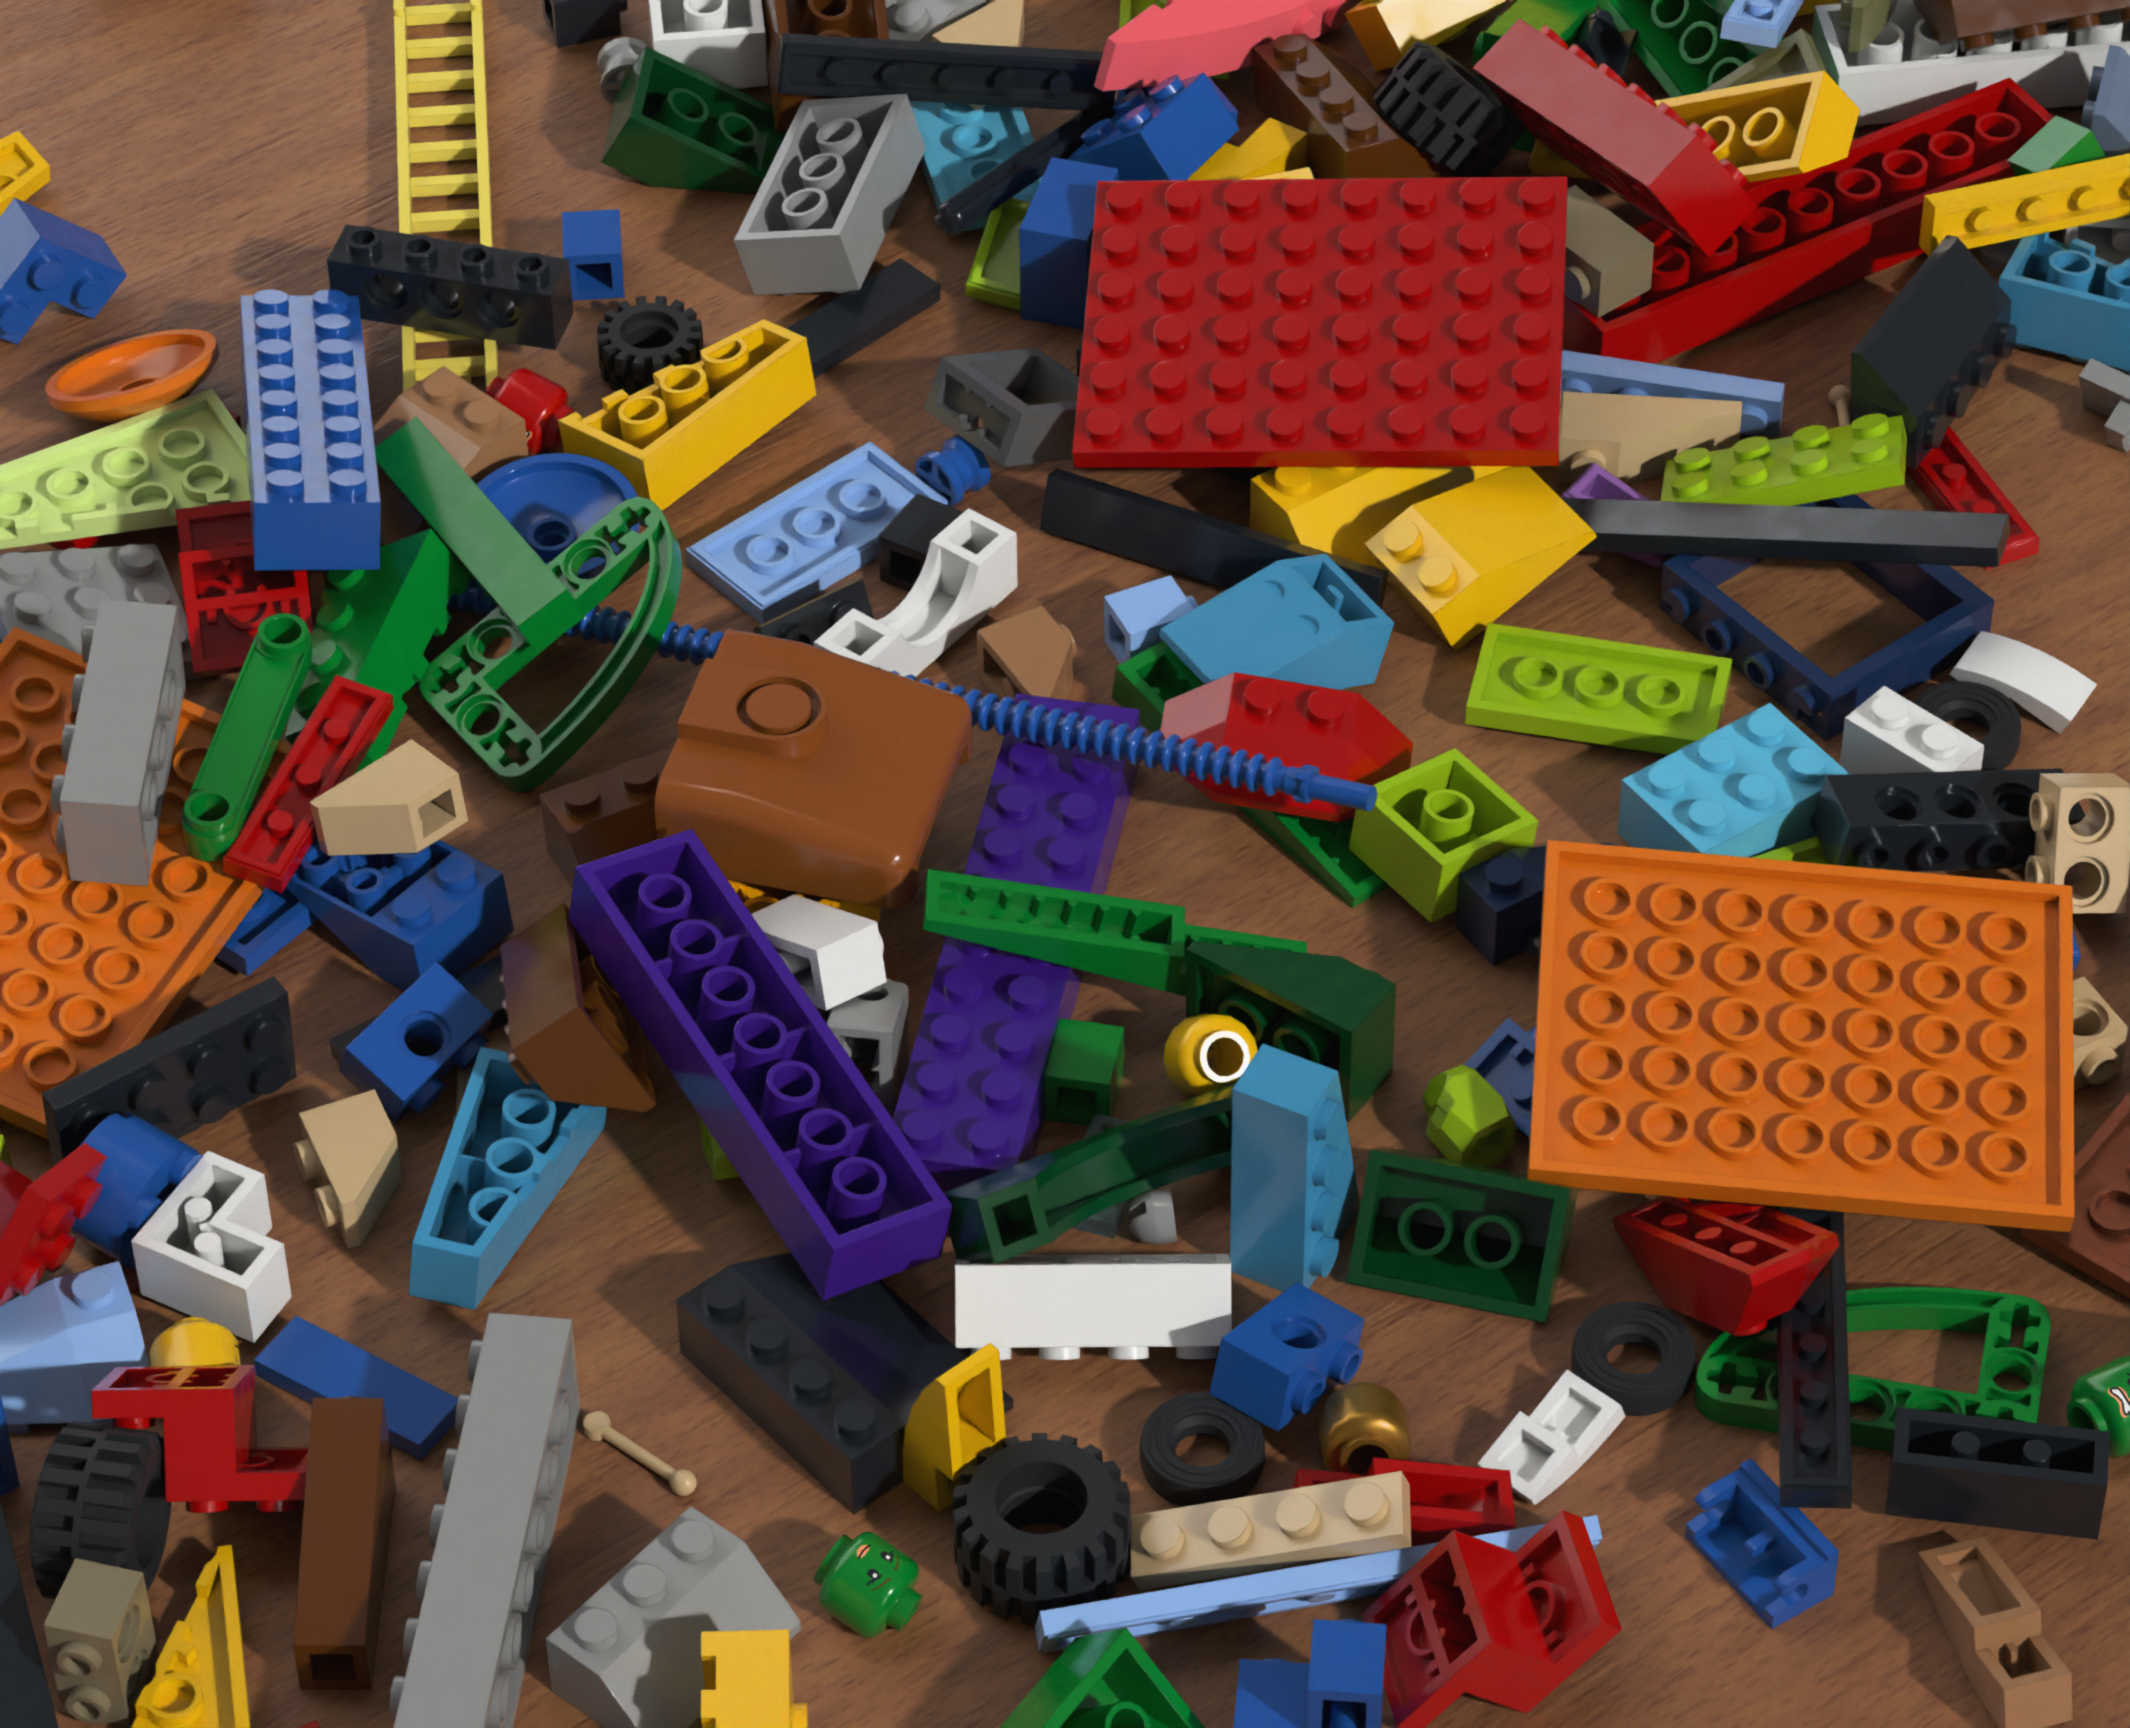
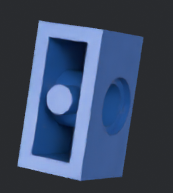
(430, 1009)
(1287, 1356)

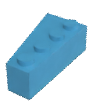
(2069, 300)
(1289, 1170)
(495, 1180)

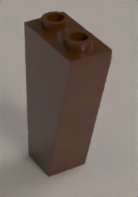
(343, 1543)

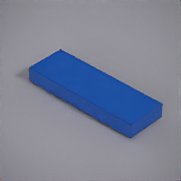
(322, 1365)

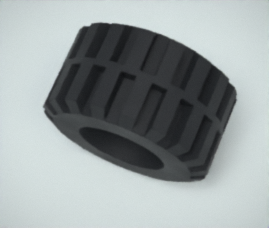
(1447, 112)
(1036, 1485)
(99, 1503)

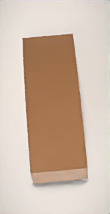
(1997, 1635)

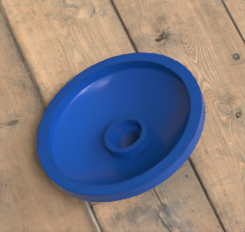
(557, 500)

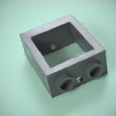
(1020, 397)

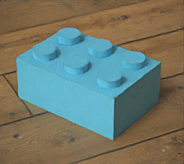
(1729, 791)

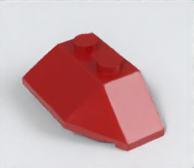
(1290, 722)
(1725, 1259)

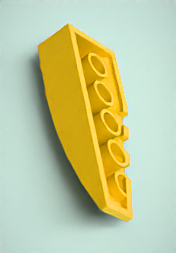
(1759, 126)
(1346, 505)

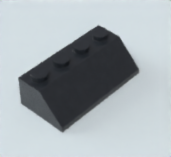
(1933, 348)

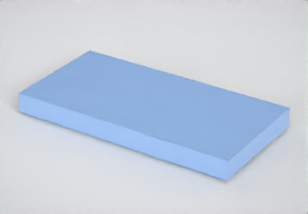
(807, 533)

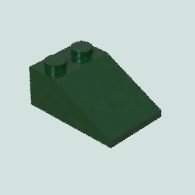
(689, 130)
(1303, 1006)

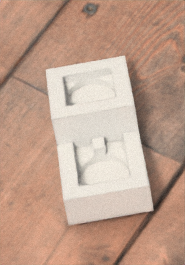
(2027, 676)
(1555, 1438)

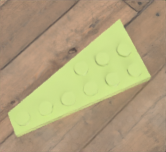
(126, 475)

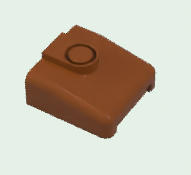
(812, 769)

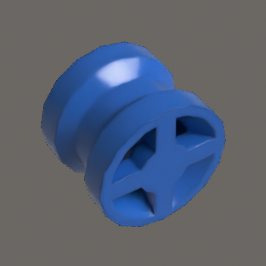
(954, 469)

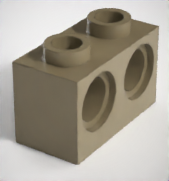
(101, 1642)

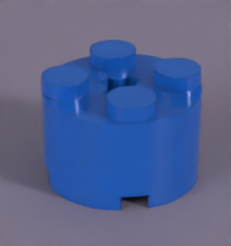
(136, 1180)

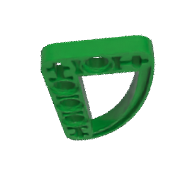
(605, 689)
(1735, 1362)

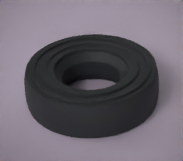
(1983, 706)
(1642, 1325)
(1201, 1415)

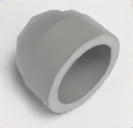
(1153, 1218)

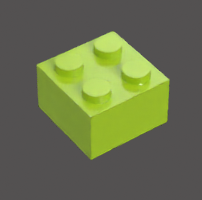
(1434, 827)

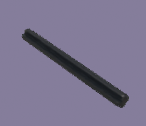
(1015, 173)

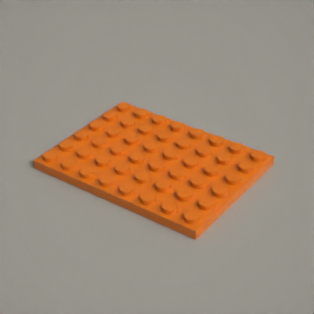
(86, 960)
(1805, 1036)

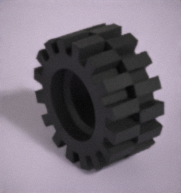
(646, 325)

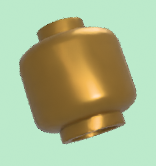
(1360, 1425)

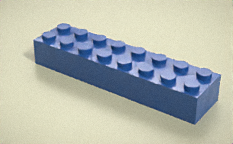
(309, 432)

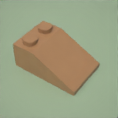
(465, 422)

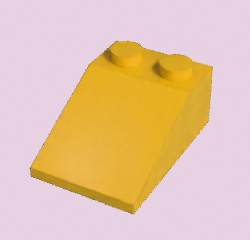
(1478, 550)

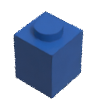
(594, 253)

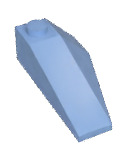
(64, 1344)

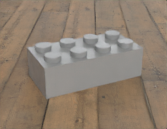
(830, 195)
(120, 742)

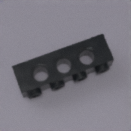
(453, 286)
(1930, 819)

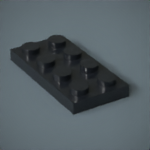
(183, 1074)

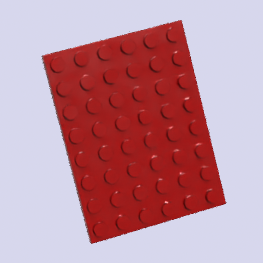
(1324, 323)

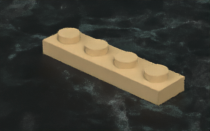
(1271, 1531)

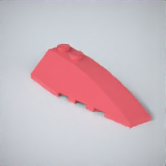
(1207, 37)

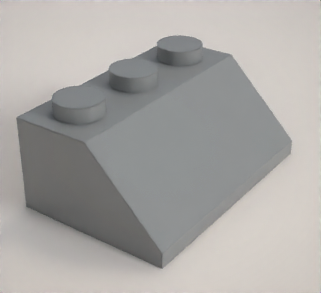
(637, 1641)

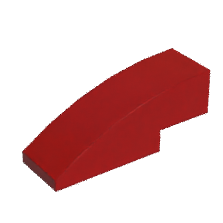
(1440, 1497)

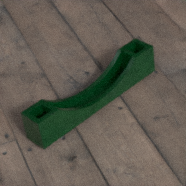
(1059, 1189)

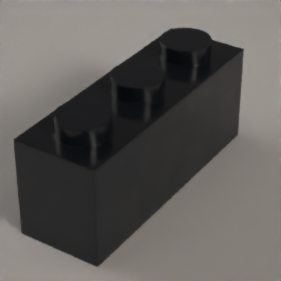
(1998, 1473)

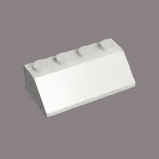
(1095, 1302)

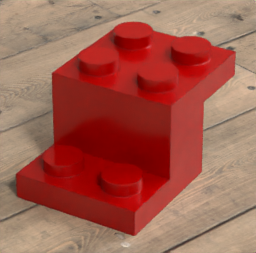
(224, 592)
(40, 1216)
(207, 1435)
(1493, 1621)

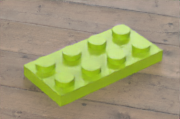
(1793, 469)
(1596, 690)

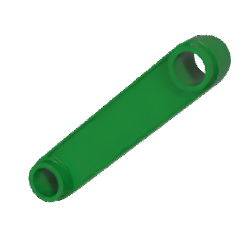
(246, 736)

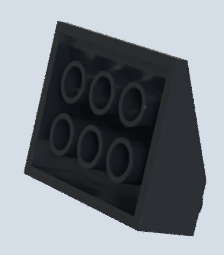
(815, 1372)

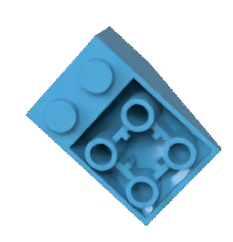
(1288, 624)

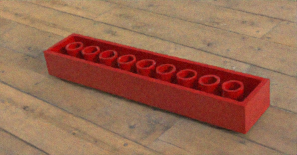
(1813, 229)

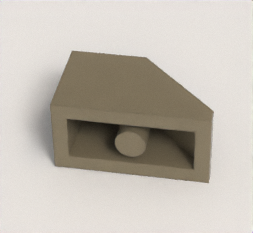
(1604, 256)

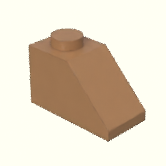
(1027, 656)

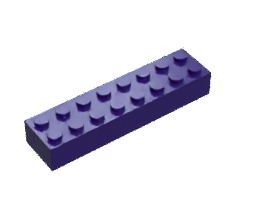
(759, 1064)

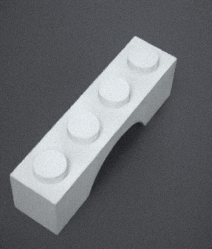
(962, 580)

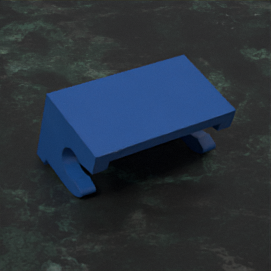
(1763, 1549)

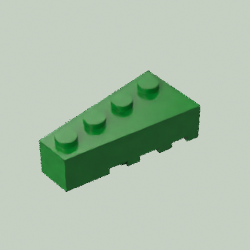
(378, 626)

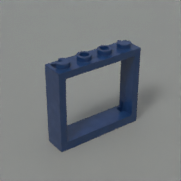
(1937, 593)

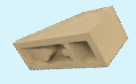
(1639, 433)

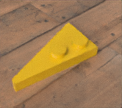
(203, 1663)

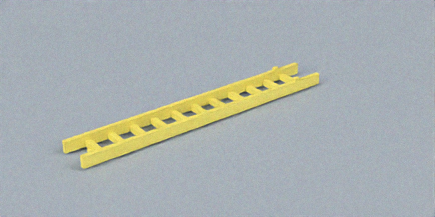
(409, 153)

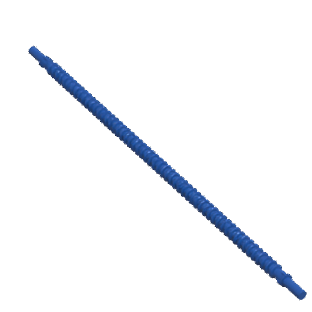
(1301, 783)

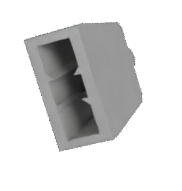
(877, 1031)

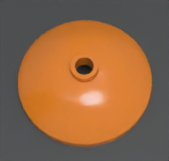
(133, 375)

